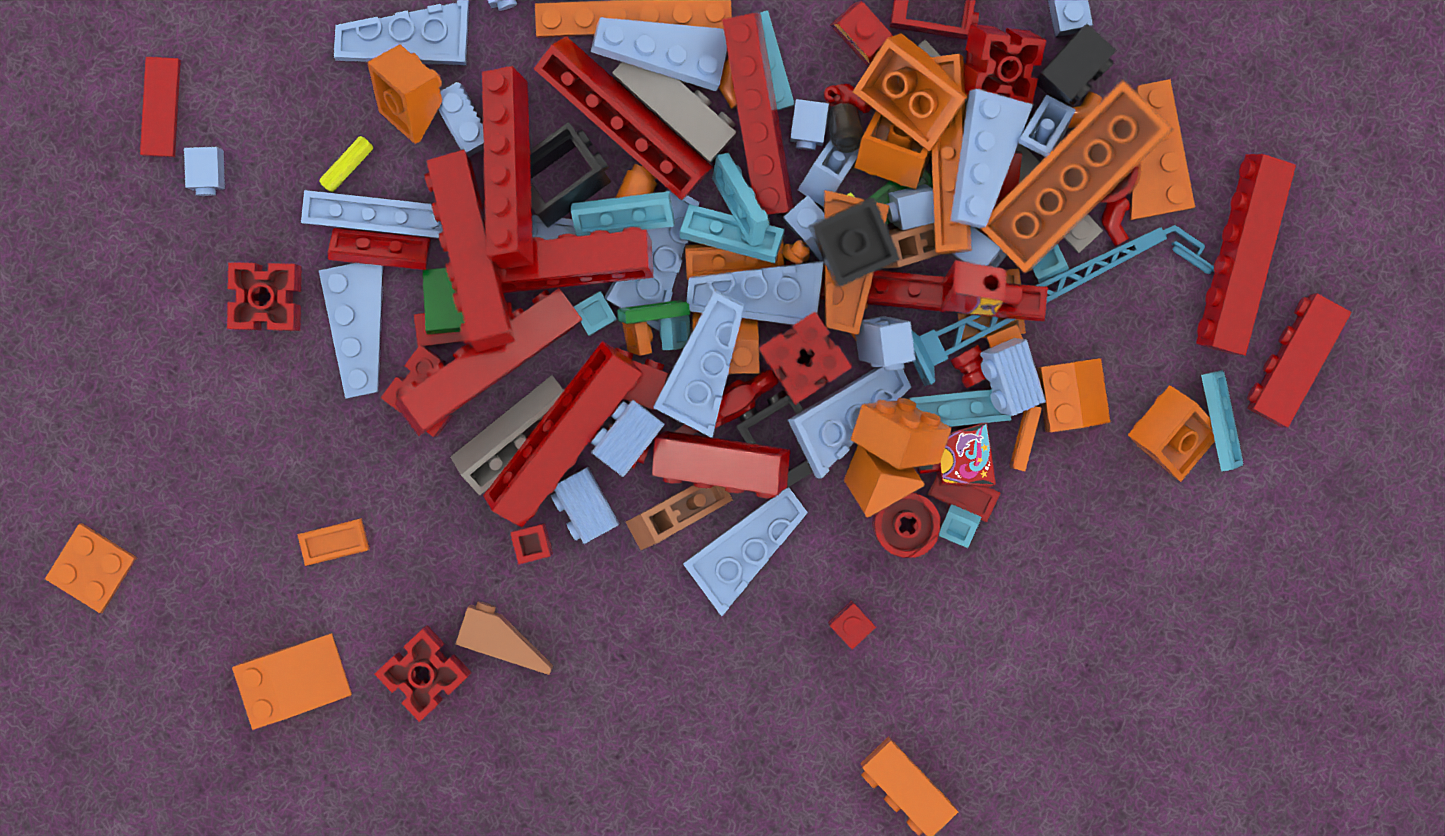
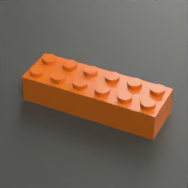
(1076, 176)

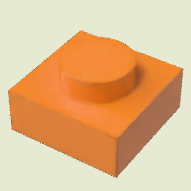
(638, 338)

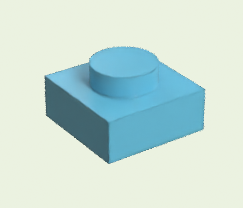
(1051, 265)
(595, 313)
(674, 332)
(959, 526)

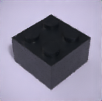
(1080, 60)
(854, 242)

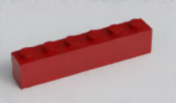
(758, 112)
(623, 117)
(507, 168)
(464, 237)
(1245, 254)
(582, 261)
(474, 371)
(562, 435)

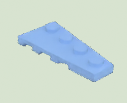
(668, 49)

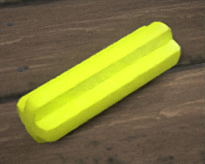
(346, 164)

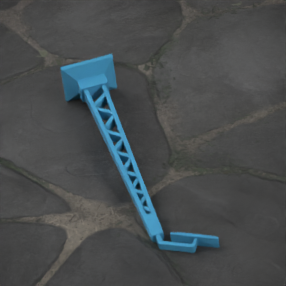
(930, 352)

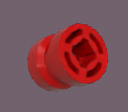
(970, 366)

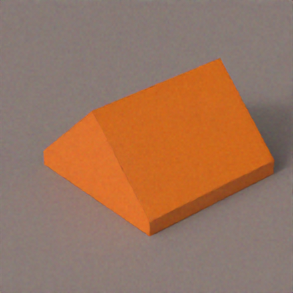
(877, 482)

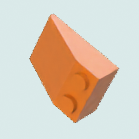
(911, 90)
(291, 681)

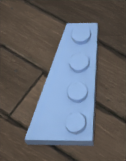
(431, 36)
(987, 150)
(667, 254)
(768, 294)
(354, 312)
(701, 371)
(828, 425)
(738, 554)

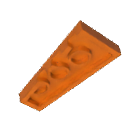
(1164, 172)
(846, 303)

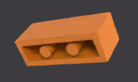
(907, 788)

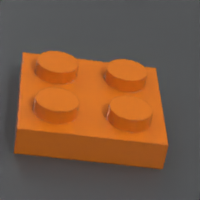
(90, 568)

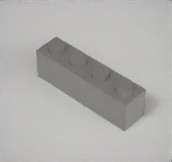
(679, 109)
(492, 449)

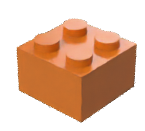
(901, 433)

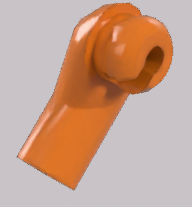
(726, 85)
(1089, 103)
(796, 253)

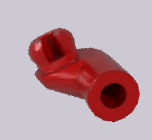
(844, 94)
(1112, 220)

